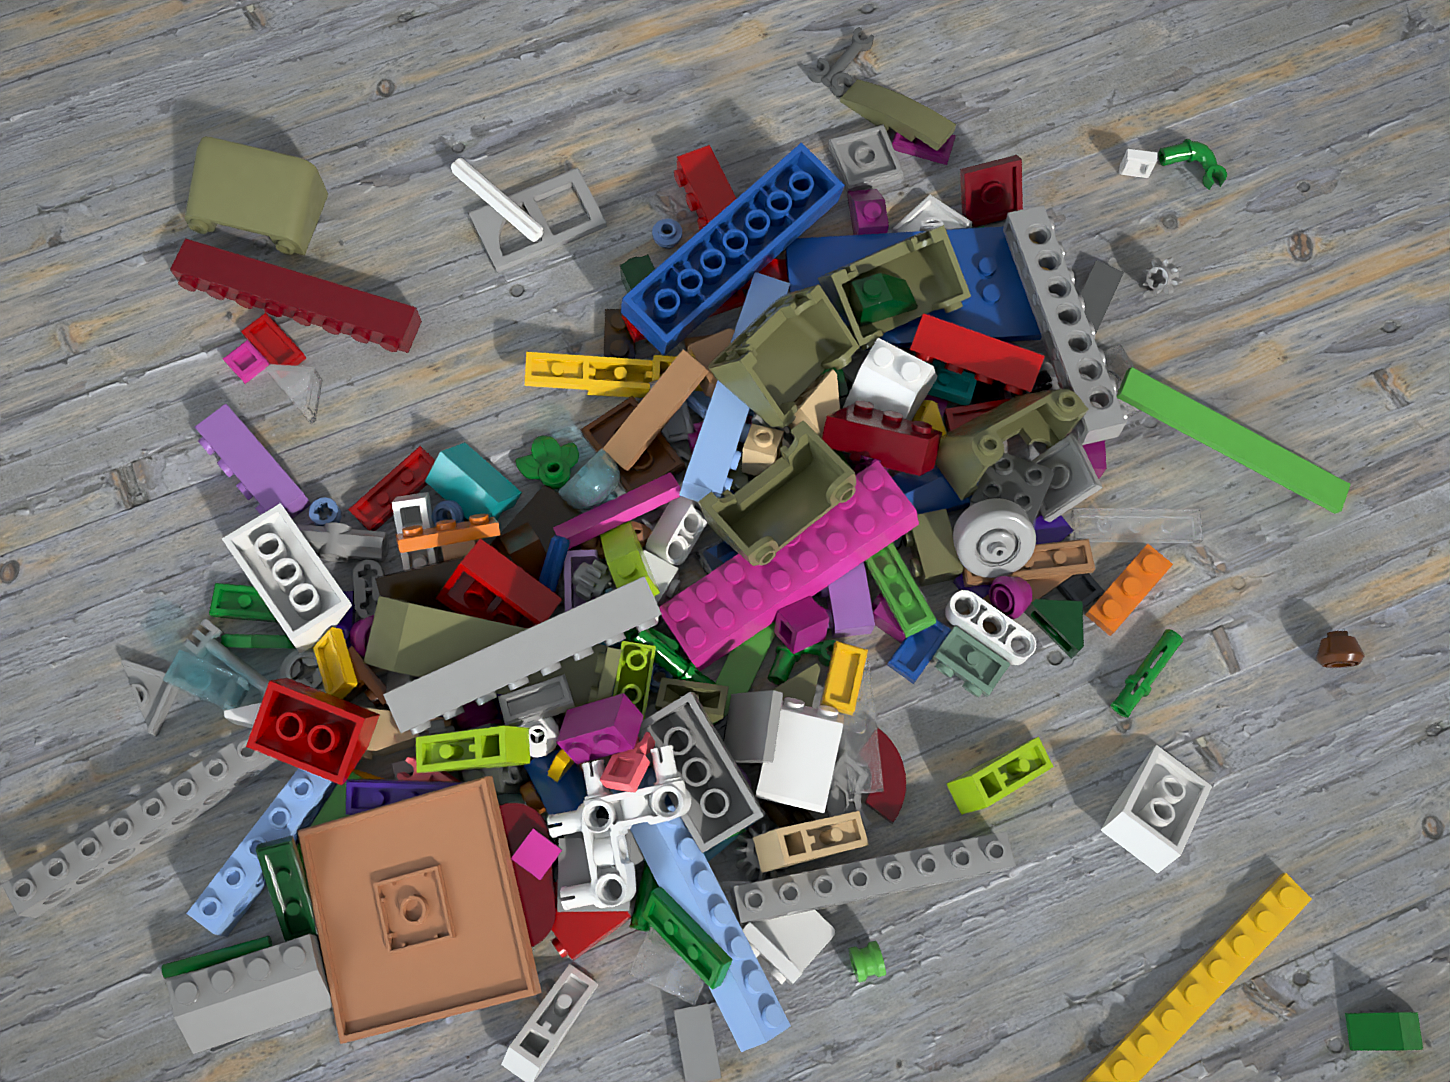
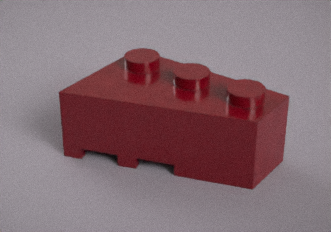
(884, 437)

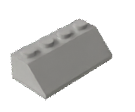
(718, 790)
(250, 993)

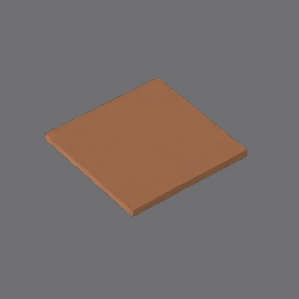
(418, 911)

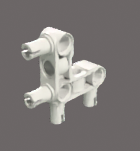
(607, 843)

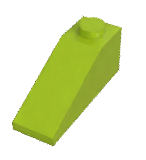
(626, 557)
(473, 749)
(999, 776)

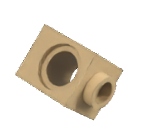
(761, 449)

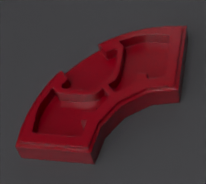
(894, 781)

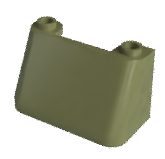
(255, 193)
(921, 260)
(785, 354)
(978, 444)
(781, 498)

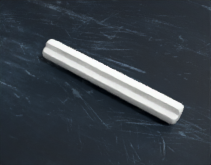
(497, 199)

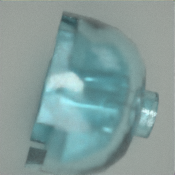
(593, 483)

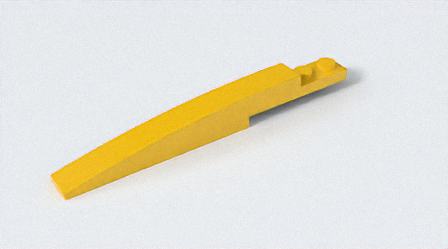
(595, 374)

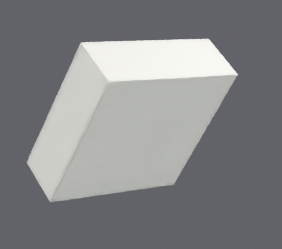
(1138, 163)

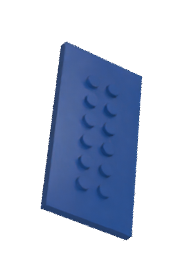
(997, 297)

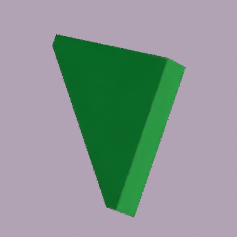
(256, 641)

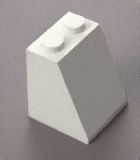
(802, 756)

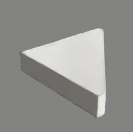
(932, 214)

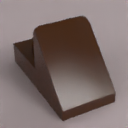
(366, 679)

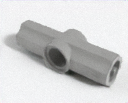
(341, 542)

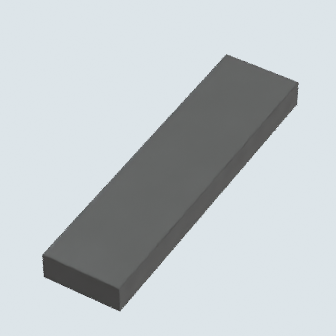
(1099, 292)

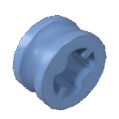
(318, 506)

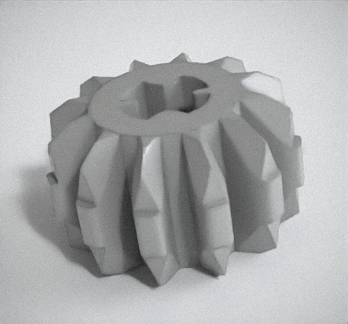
(750, 858)

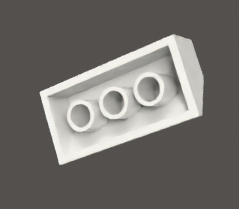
(288, 576)

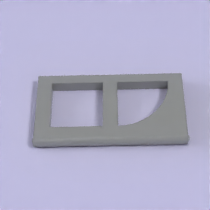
(489, 222)

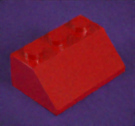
(497, 590)
(312, 729)

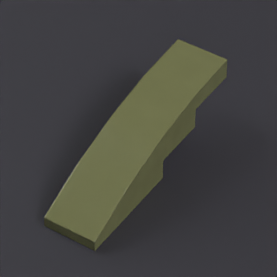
(899, 113)

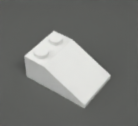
(892, 380)
(1157, 810)

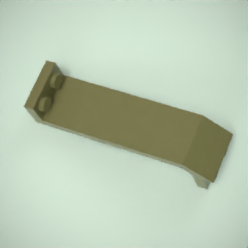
(424, 639)

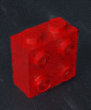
(583, 930)

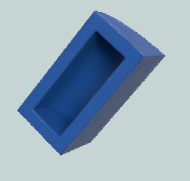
(560, 795)

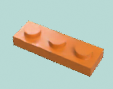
(447, 533)
(1128, 589)

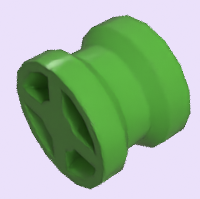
(867, 961)

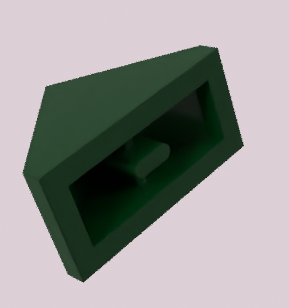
(1060, 621)

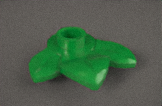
(547, 458)

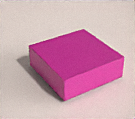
(246, 361)
(536, 854)

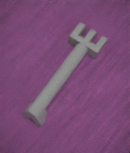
(210, 644)

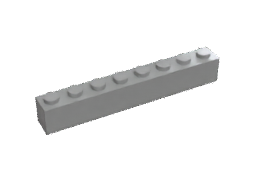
(521, 655)

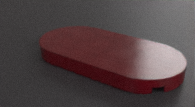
(535, 894)

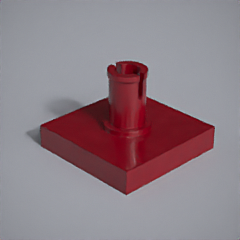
(991, 190)

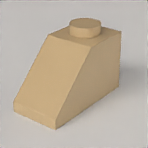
(817, 402)

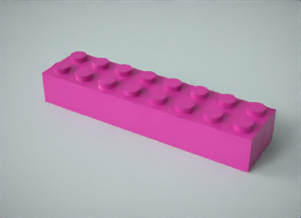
(744, 598)

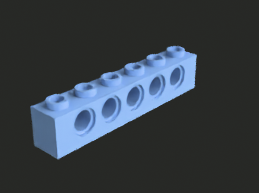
(241, 876)

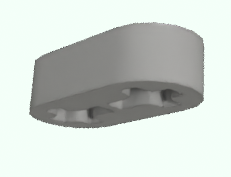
(361, 588)

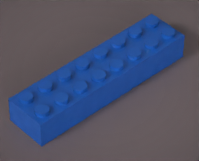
(731, 249)

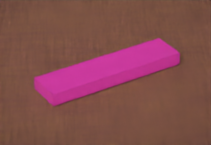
(619, 510)

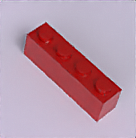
(704, 183)
(978, 353)

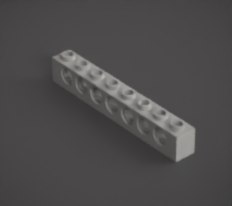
(1036, 226)
(137, 828)
(872, 878)

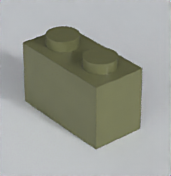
(933, 549)

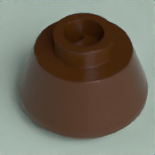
(1339, 651)

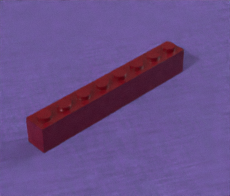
(296, 296)

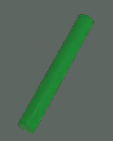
(214, 957)

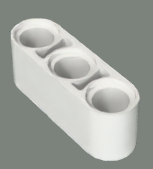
(677, 530)
(1006, 628)

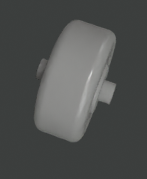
(994, 538)

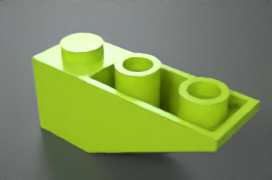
(635, 673)

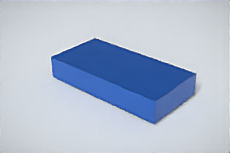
(918, 651)

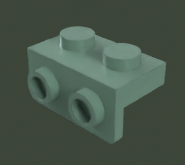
(970, 662)

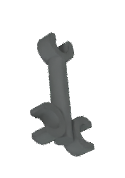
(835, 74)

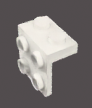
(789, 943)

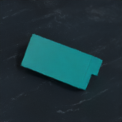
(471, 482)

